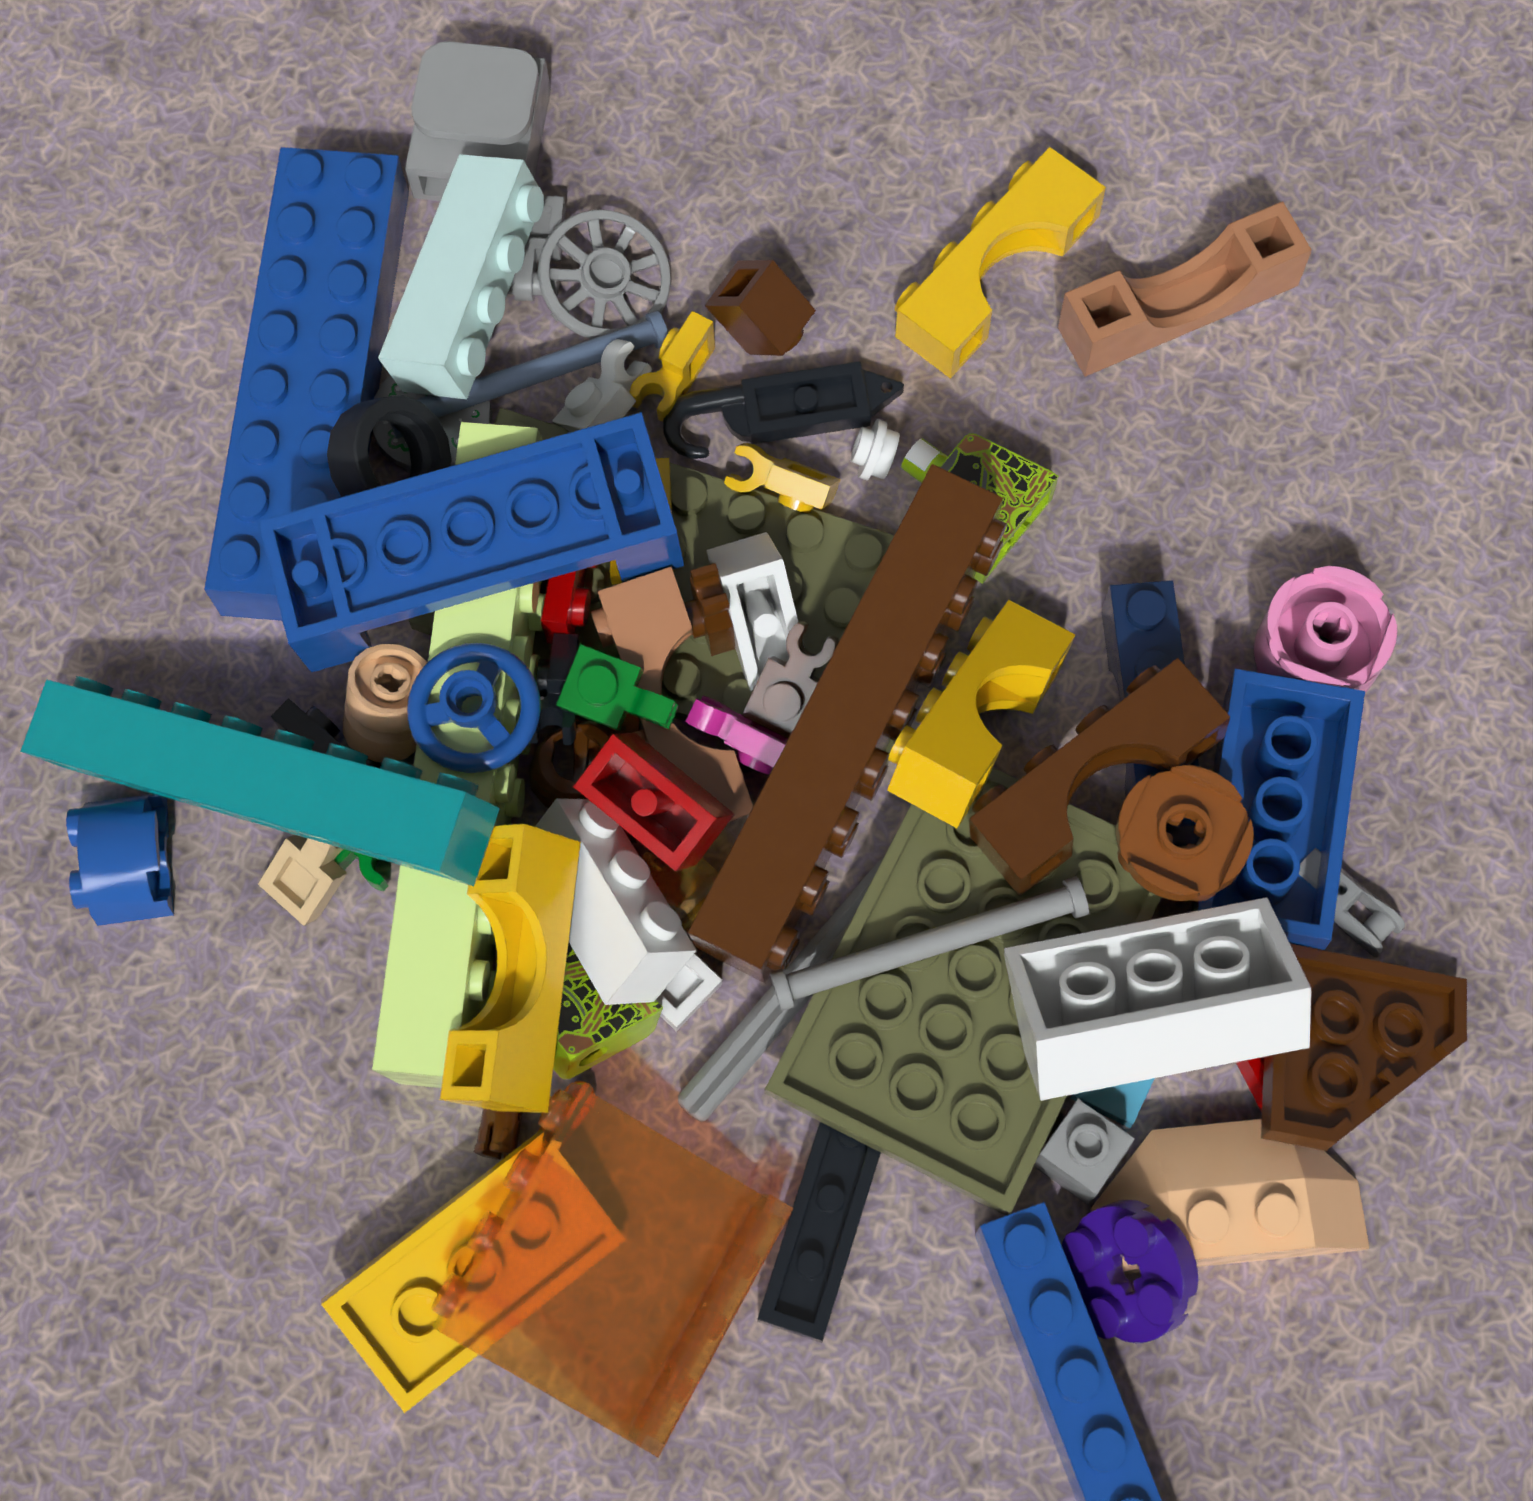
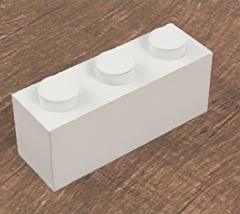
(619, 916)

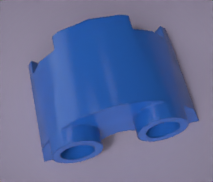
(121, 859)

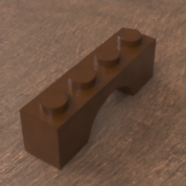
(1160, 725)

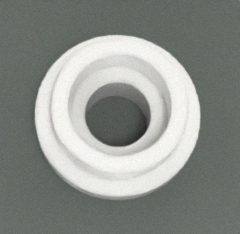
(875, 450)

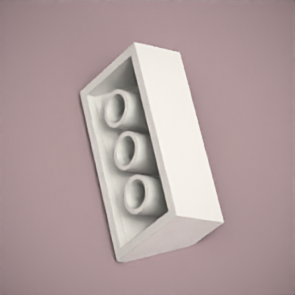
(1158, 998)

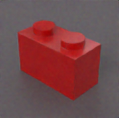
(653, 800)

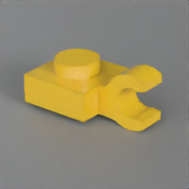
(682, 358)
(797, 484)

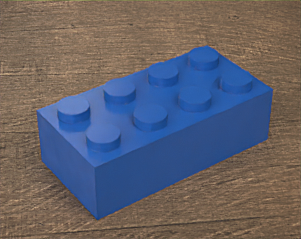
(1294, 766)

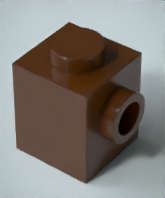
(761, 308)

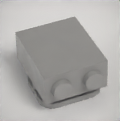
(475, 105)

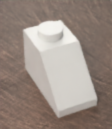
(758, 599)

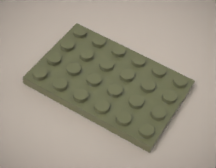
(933, 1050)

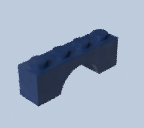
(1141, 633)

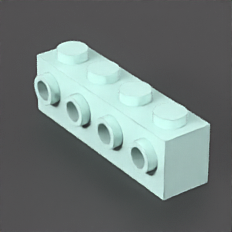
(462, 277)

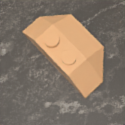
(1242, 1194)

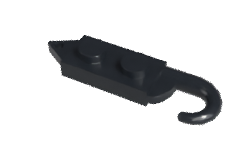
(786, 405)

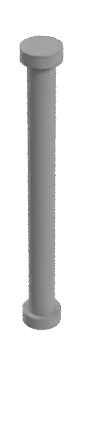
(930, 943)

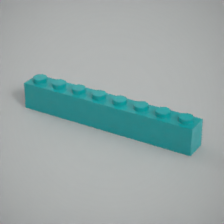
(265, 780)

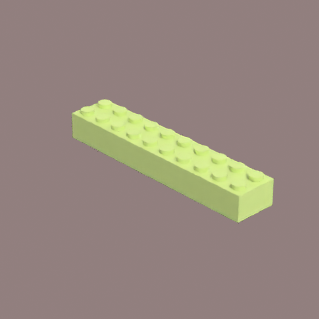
(439, 935)

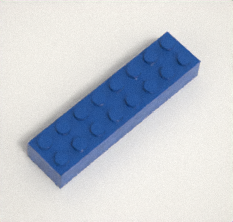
(307, 352)

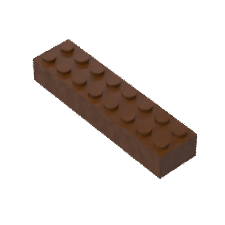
(847, 725)

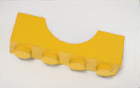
(1043, 211)
(952, 751)
(509, 1048)

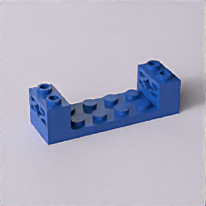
(468, 536)

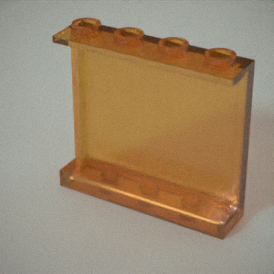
(610, 1268)

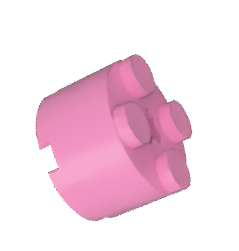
(1331, 605)

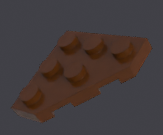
(1369, 1040)

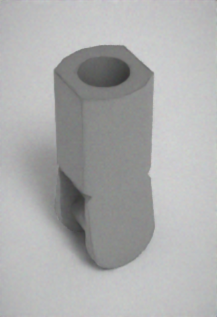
(1376, 927)

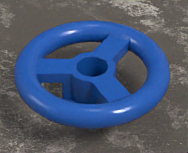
(459, 688)

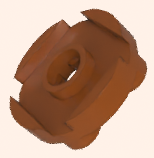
(1220, 821)

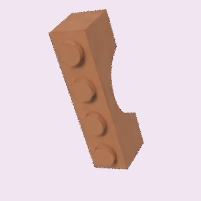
(1240, 268)
(648, 626)

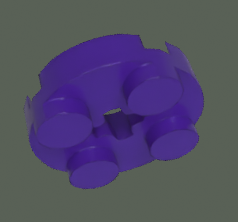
(1166, 1266)

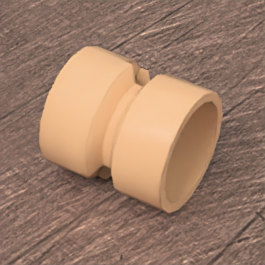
(378, 702)

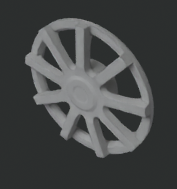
(602, 273)

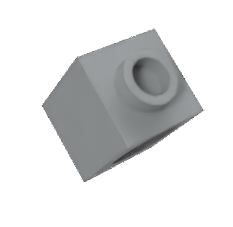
(1083, 1152)

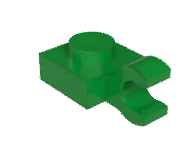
(608, 689)

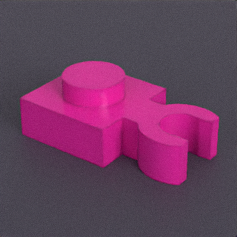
(757, 745)

